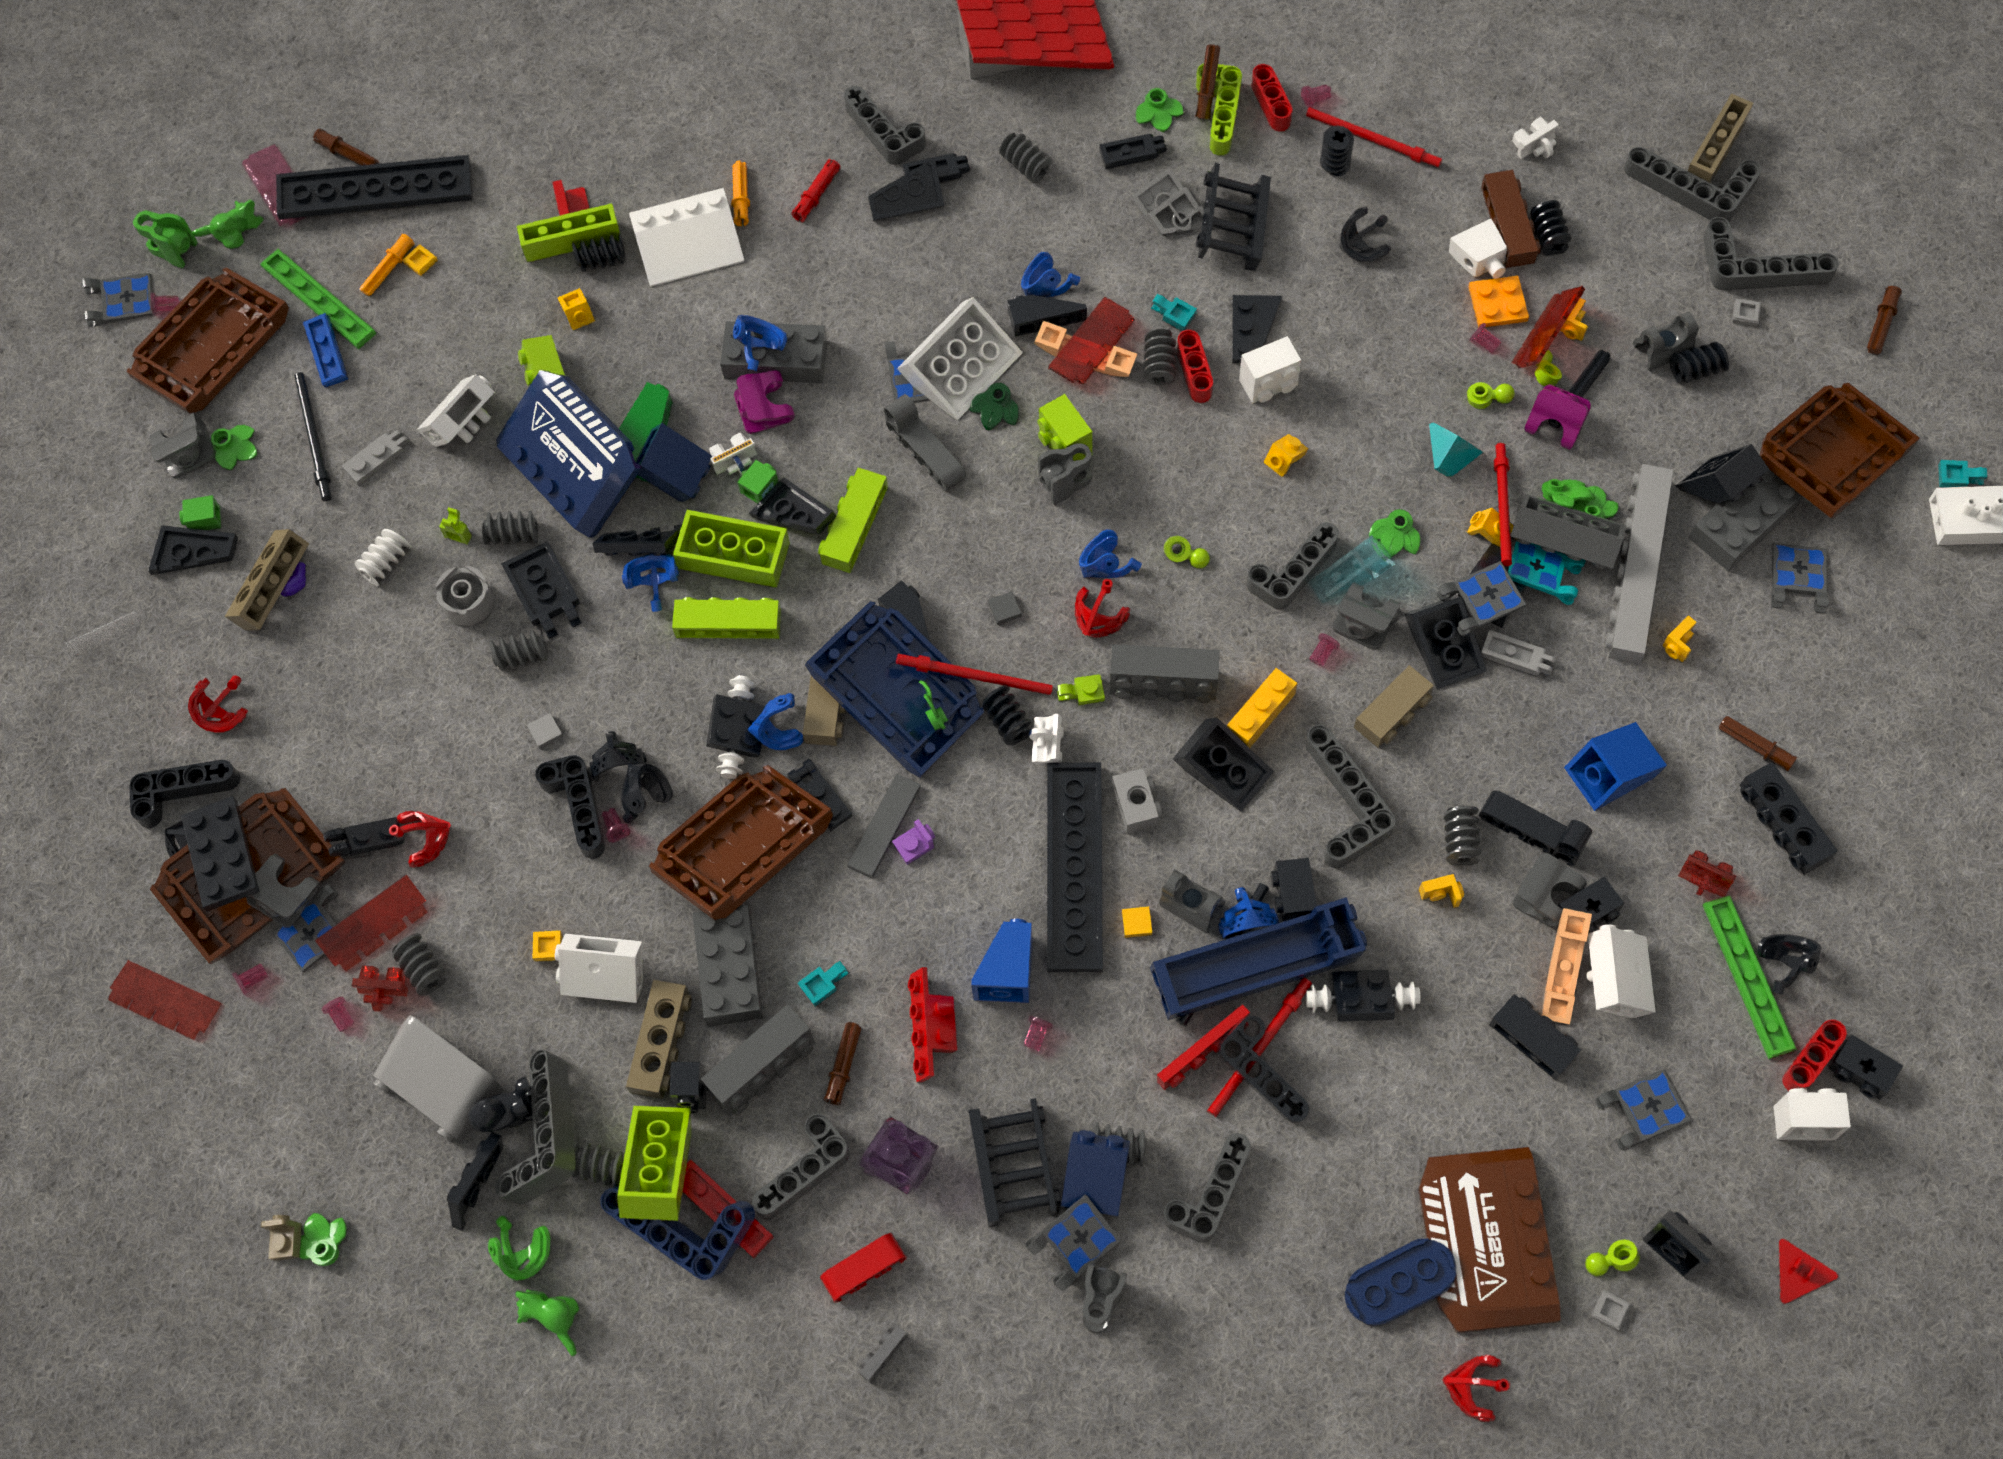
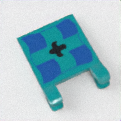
(1544, 570)

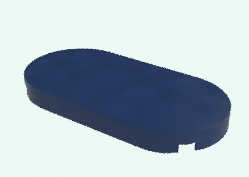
(1400, 1282)

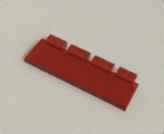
(1547, 327)
(1092, 342)
(365, 925)
(169, 999)

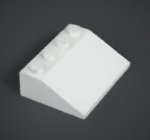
(686, 237)
(960, 358)

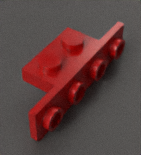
(932, 1024)

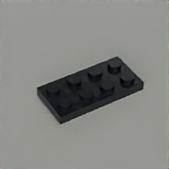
(220, 853)

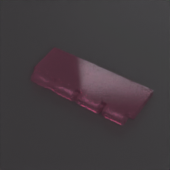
(263, 169)

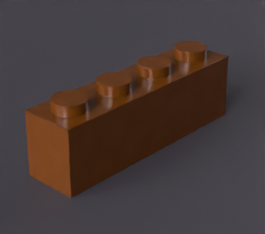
(1510, 217)

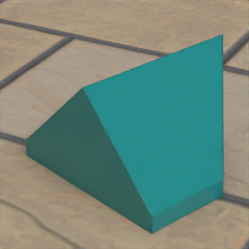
(1450, 451)

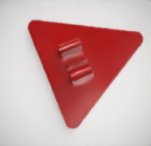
(1800, 1272)

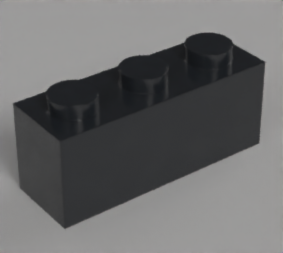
(1535, 1036)

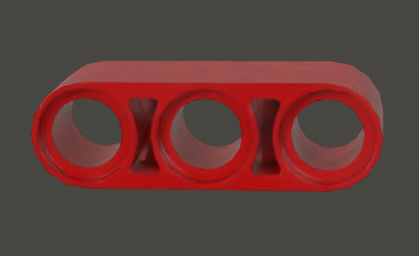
(1271, 97)
(1194, 357)
(1822, 1047)
(862, 1266)

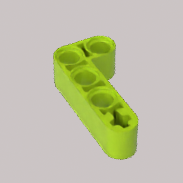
(1228, 92)

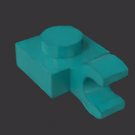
(1175, 313)
(1957, 474)
(820, 985)

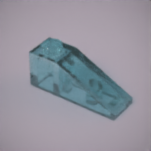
(1358, 566)

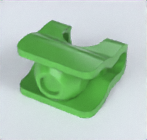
(168, 233)

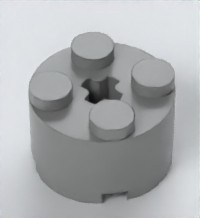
(464, 595)

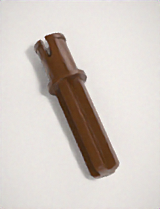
(1208, 82)
(337, 145)
(1886, 311)
(1757, 743)
(842, 1064)

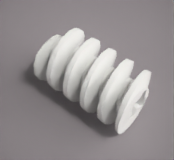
(380, 555)

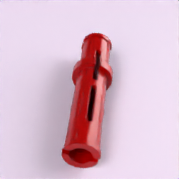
(811, 197)

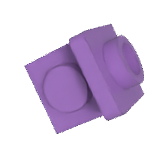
(914, 842)

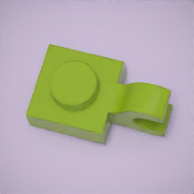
(454, 528)
(1085, 690)

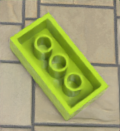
(731, 548)
(655, 1163)

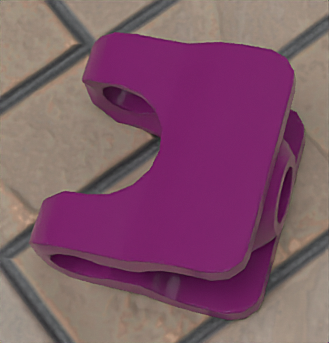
(1561, 406)
(755, 408)

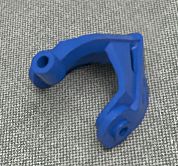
(1042, 280)
(772, 336)
(1100, 562)
(632, 577)
(776, 738)
(1249, 919)

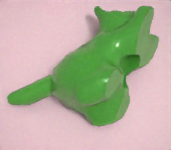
(230, 225)
(553, 1312)

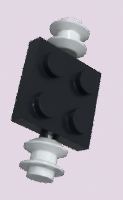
(730, 725)
(1363, 996)

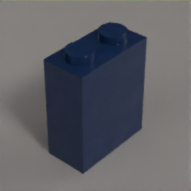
(673, 463)
(1097, 1170)

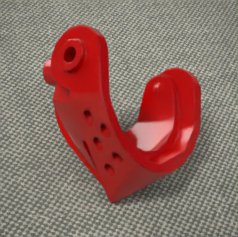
(1093, 618)
(212, 708)
(433, 827)
(1461, 1379)

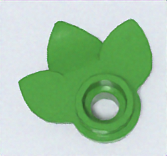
(1158, 113)
(235, 448)
(1565, 492)
(1597, 506)
(1395, 536)
(935, 715)
(322, 1234)

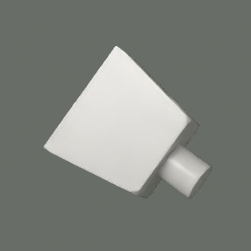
(1480, 250)

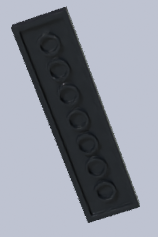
(373, 187)
(1074, 867)

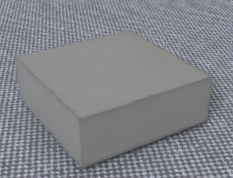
(1746, 312)
(545, 730)
(1610, 1310)

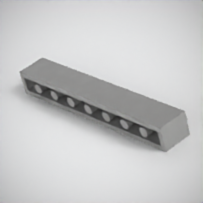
(1640, 563)

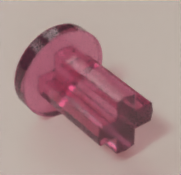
(1312, 95)
(163, 303)
(1485, 338)
(1324, 649)
(616, 829)
(250, 977)
(338, 1013)
(1036, 1033)

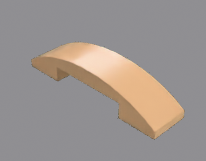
(1117, 362)
(1565, 965)

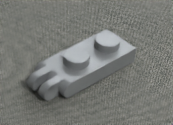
(375, 456)
(1517, 654)

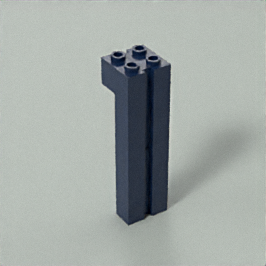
(1259, 959)

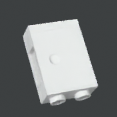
(457, 412)
(1968, 515)
(600, 968)
(1621, 972)

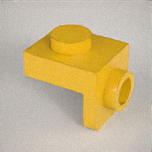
(1284, 453)
(1487, 524)

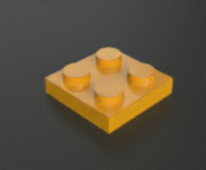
(1498, 301)

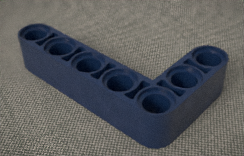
(678, 1233)

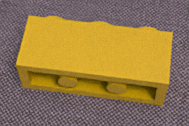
(1263, 707)

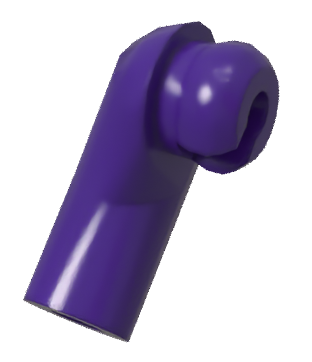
(296, 581)

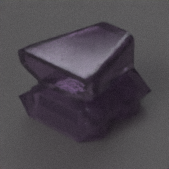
(899, 1156)

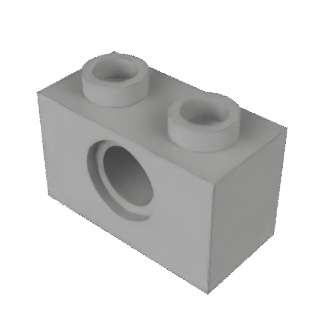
(1133, 785)

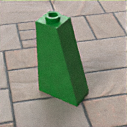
(647, 412)

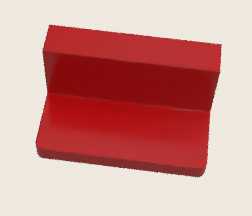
(569, 200)

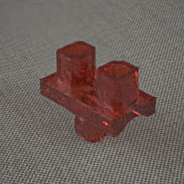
(1707, 876)
(369, 984)

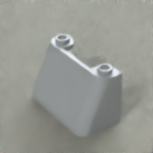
(434, 1078)

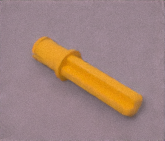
(740, 193)
(394, 255)

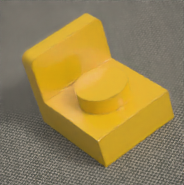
(576, 309)
(1573, 327)
(1676, 641)
(1438, 887)

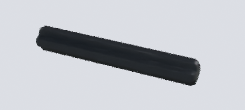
(1587, 378)

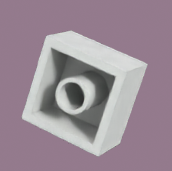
(1270, 370)
(1811, 1115)

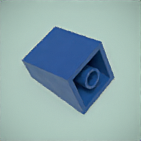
(1614, 765)
(1006, 965)

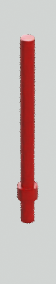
(1417, 154)
(1501, 467)
(924, 664)
(1290, 1004)

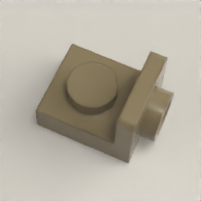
(284, 1237)

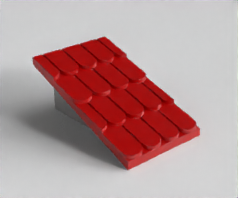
(1031, 33)

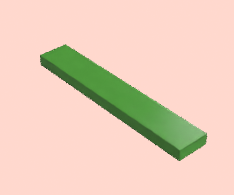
(318, 298)
(1749, 977)

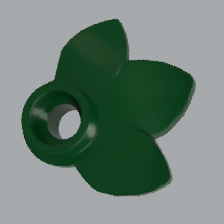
(995, 409)

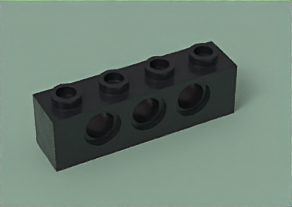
(1803, 825)

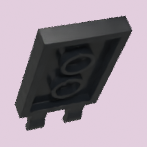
(542, 587)

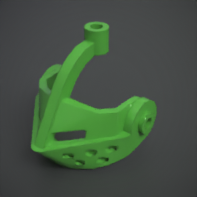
(509, 1263)

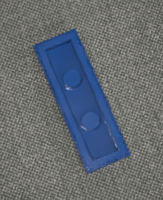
(325, 350)

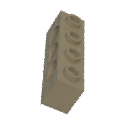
(1720, 138)
(267, 579)
(661, 997)

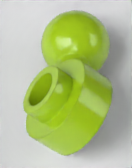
(1546, 371)
(1503, 394)
(1198, 557)
(1598, 1264)

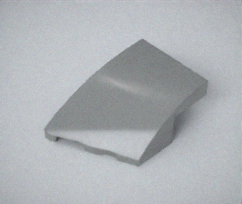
(1168, 203)

